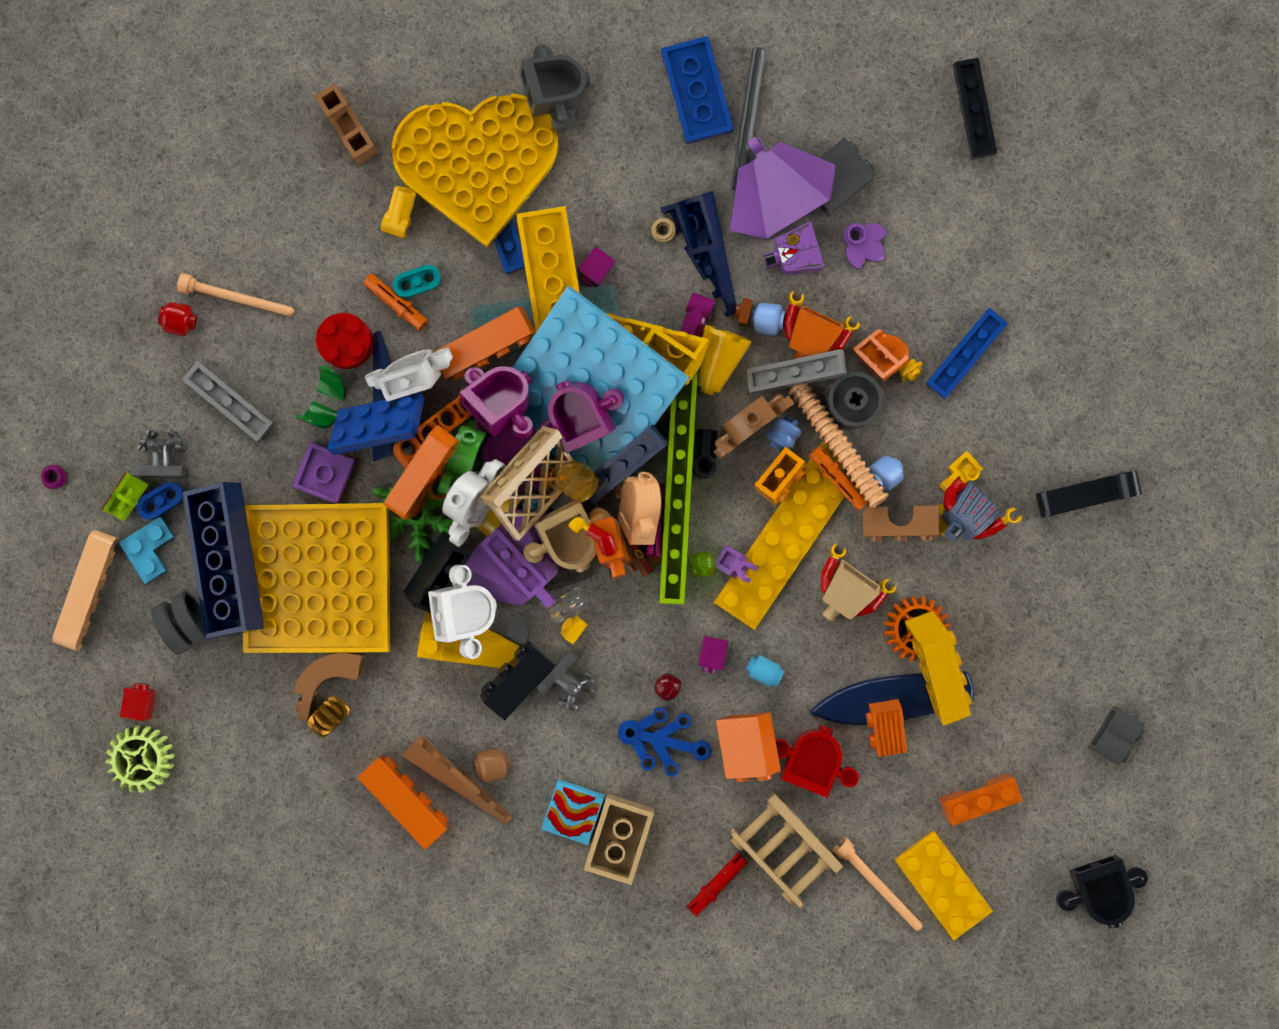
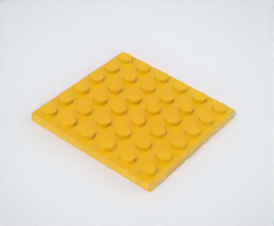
(321, 577)

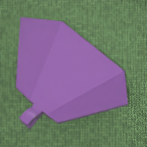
(779, 189)
(504, 570)

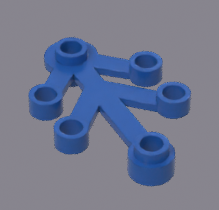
(659, 740)

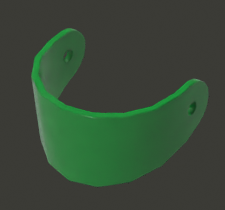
(332, 386)

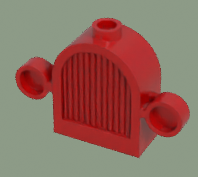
(815, 761)

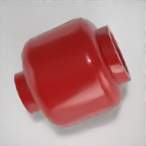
(177, 319)

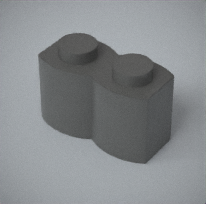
(1117, 736)

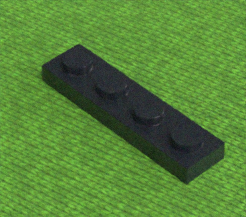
(974, 108)

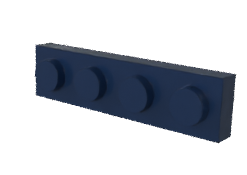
(627, 461)

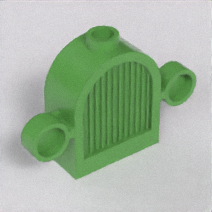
(466, 455)

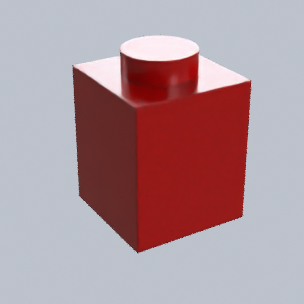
(137, 702)

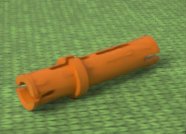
(398, 304)
(837, 477)

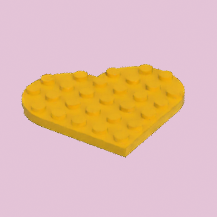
(475, 162)

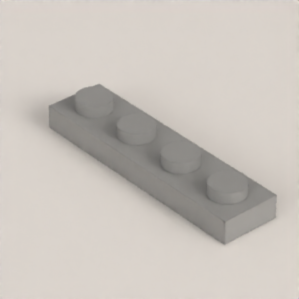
(796, 372)
(228, 401)

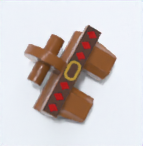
(643, 563)

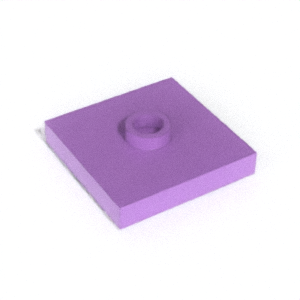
(324, 473)

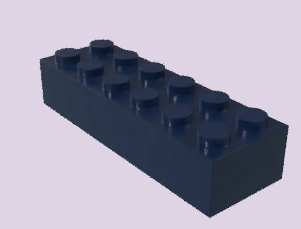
(223, 560)

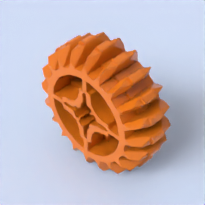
(907, 637)

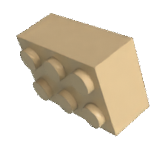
(619, 839)

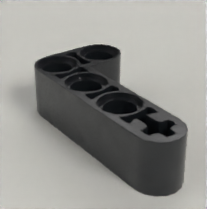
(1089, 493)

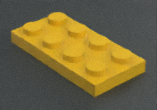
(943, 885)

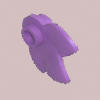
(866, 247)

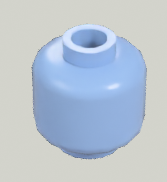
(768, 319)
(888, 472)

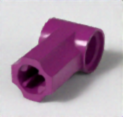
(697, 314)

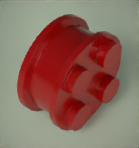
(344, 341)

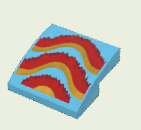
(572, 812)

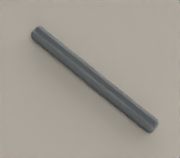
(749, 111)

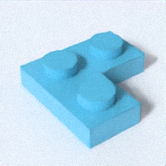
(141, 548)

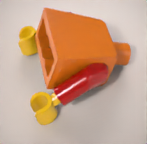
(812, 331)
(607, 541)

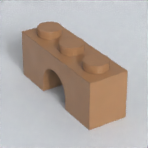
(346, 124)
(923, 524)

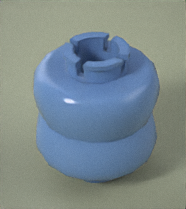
(783, 433)

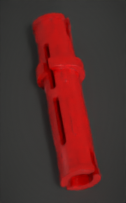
(717, 884)

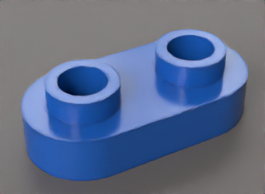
(161, 500)

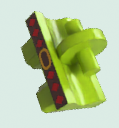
(124, 496)

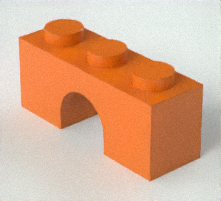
(977, 802)

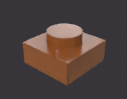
(743, 312)

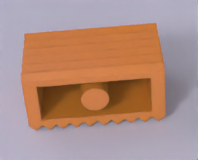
(887, 728)

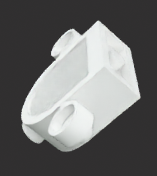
(410, 373)
(463, 501)
(462, 611)

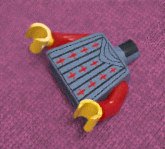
(971, 511)

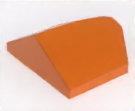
(882, 354)

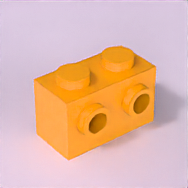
(781, 476)

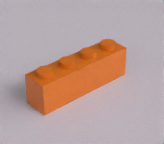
(488, 341)
(404, 801)

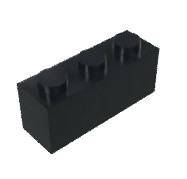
(435, 570)
(516, 680)

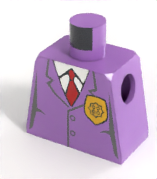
(796, 252)

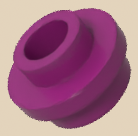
(46, 477)

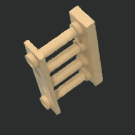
(809, 843)

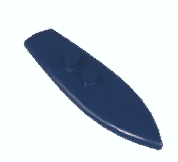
(852, 702)

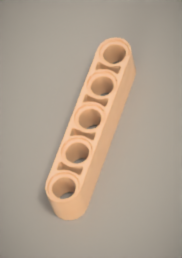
(84, 590)

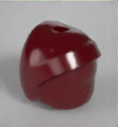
(667, 686)

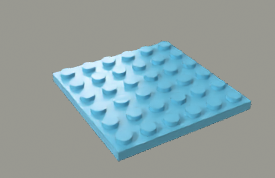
(594, 349)

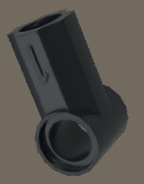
(705, 451)

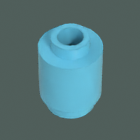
(764, 671)

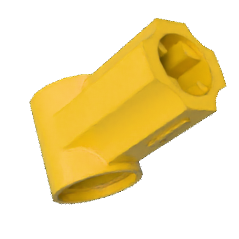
(398, 216)

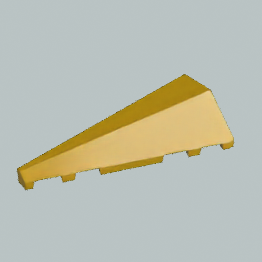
(677, 347)

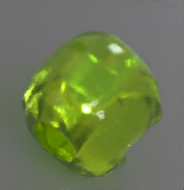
(703, 564)

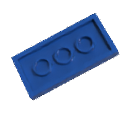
(697, 90)
(376, 424)

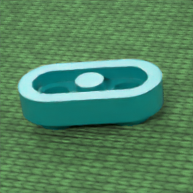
(416, 278)

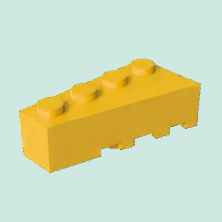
(940, 667)

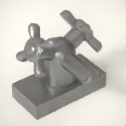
(160, 456)
(568, 682)

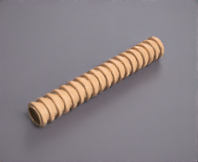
(838, 444)

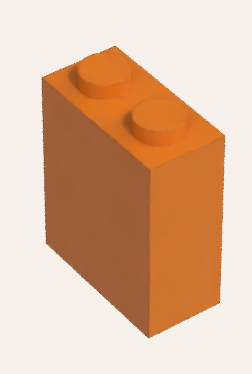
(748, 746)

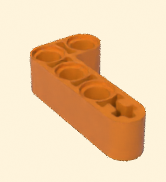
(408, 493)

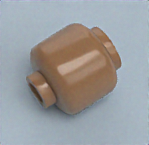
(491, 765)

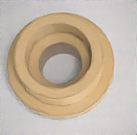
(660, 223)

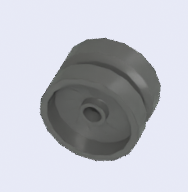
(864, 390)
(179, 622)

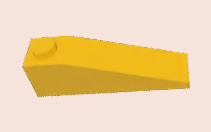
(494, 653)

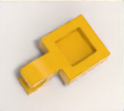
(956, 469)

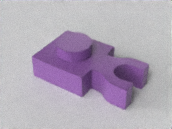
(734, 563)

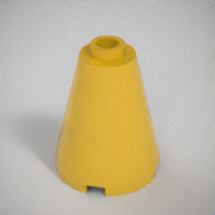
(720, 359)

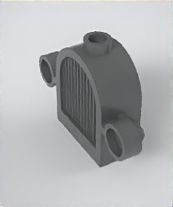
(553, 85)

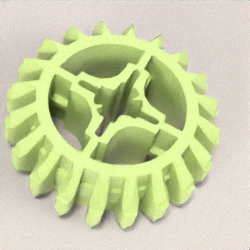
(157, 767)

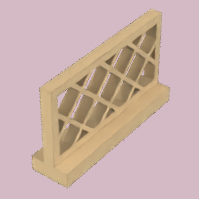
(522, 469)

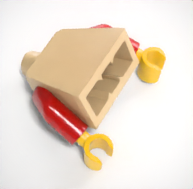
(849, 590)

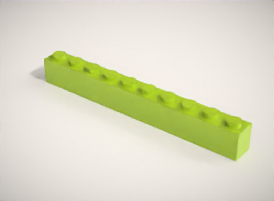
(678, 495)

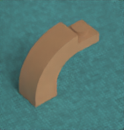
(340, 664)

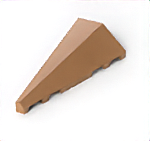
(432, 761)

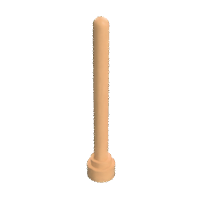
(188, 284)
(847, 852)

